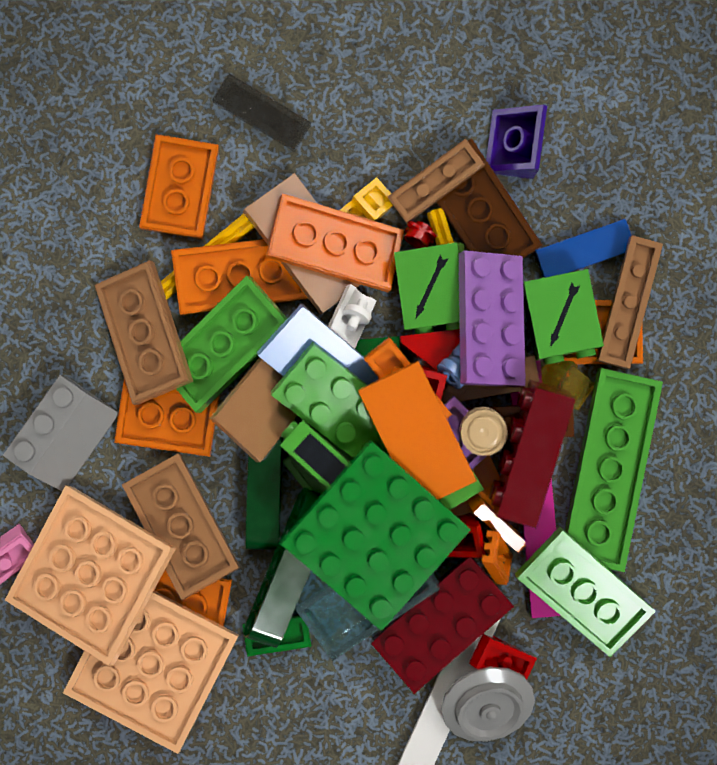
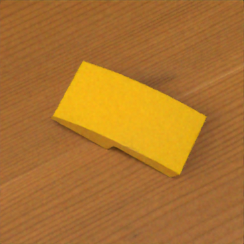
(370, 201)

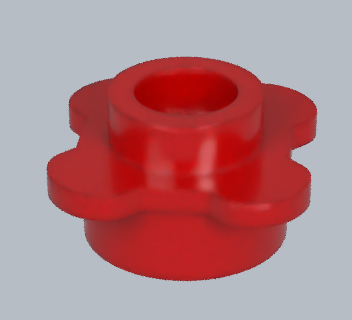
(419, 234)

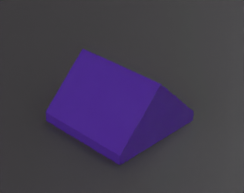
(516, 140)

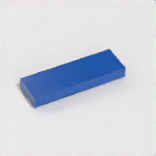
(584, 249)

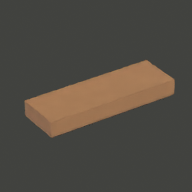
(436, 181)

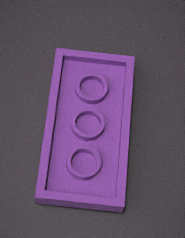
(491, 319)

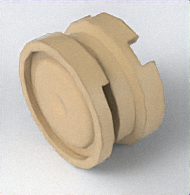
(483, 431)

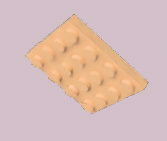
(90, 575)
(159, 673)

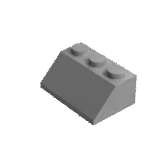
(61, 433)

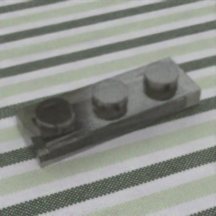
(261, 112)

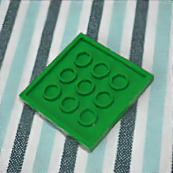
(375, 535)

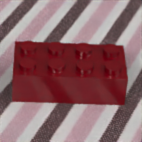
(532, 452)
(442, 624)

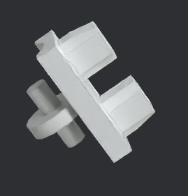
(352, 315)

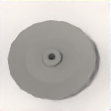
(487, 704)

